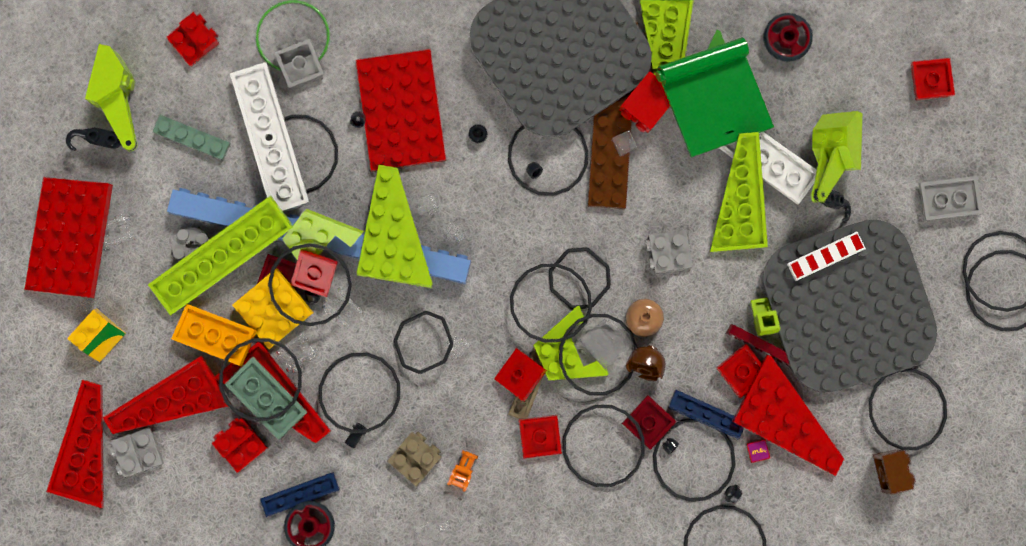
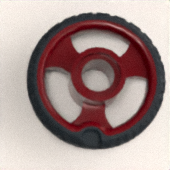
(796, 50)
(302, 509)

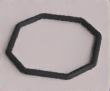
(598, 259)
(434, 365)

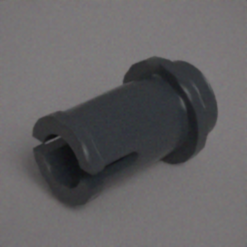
(354, 438)

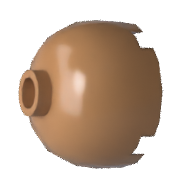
(644, 317)

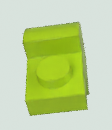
(765, 319)

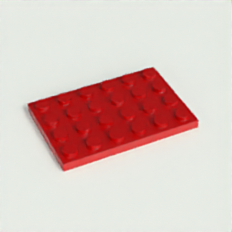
(401, 109)
(68, 237)

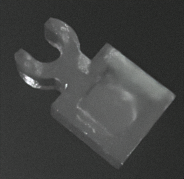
(85, 306)

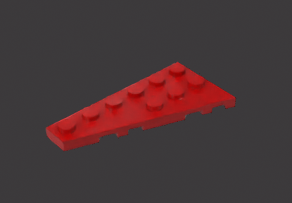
(311, 424)
(80, 457)

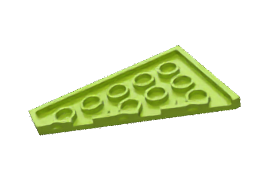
(391, 240)

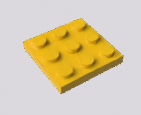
(262, 314)

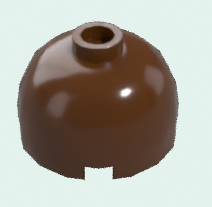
(647, 362)

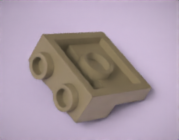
(415, 458)

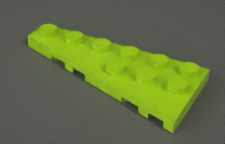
(666, 29)

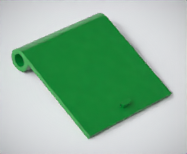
(713, 96)

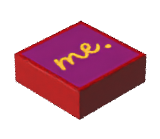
(758, 451)

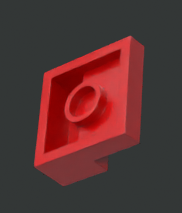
(193, 38)
(239, 444)

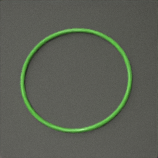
(286, 2)

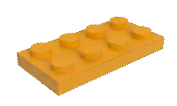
(212, 334)

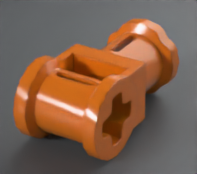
(463, 472)

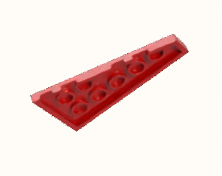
(180, 395)

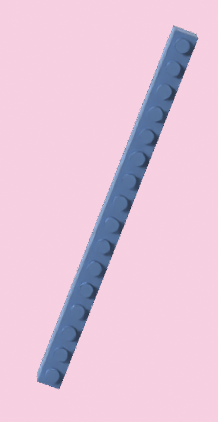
(222, 213)

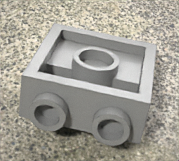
(298, 61)
(668, 251)
(136, 452)

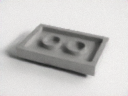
(950, 198)

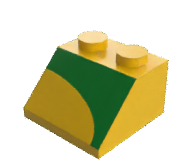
(96, 335)

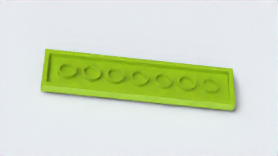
(220, 255)

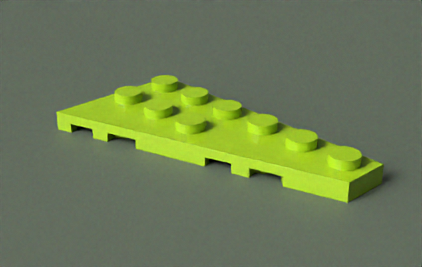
(742, 210)

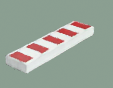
(826, 256)

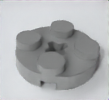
(185, 237)

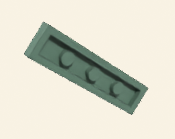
(191, 137)

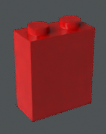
(646, 103)

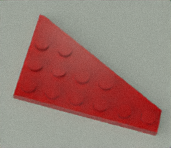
(781, 416)

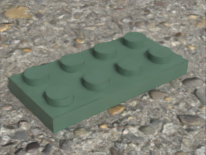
(265, 397)

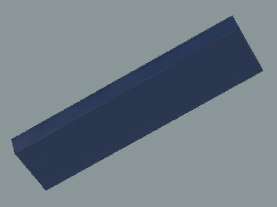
(705, 414)
(300, 493)

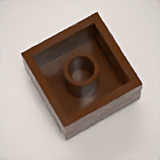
(894, 471)

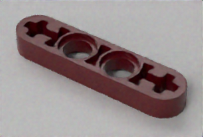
(741, 334)

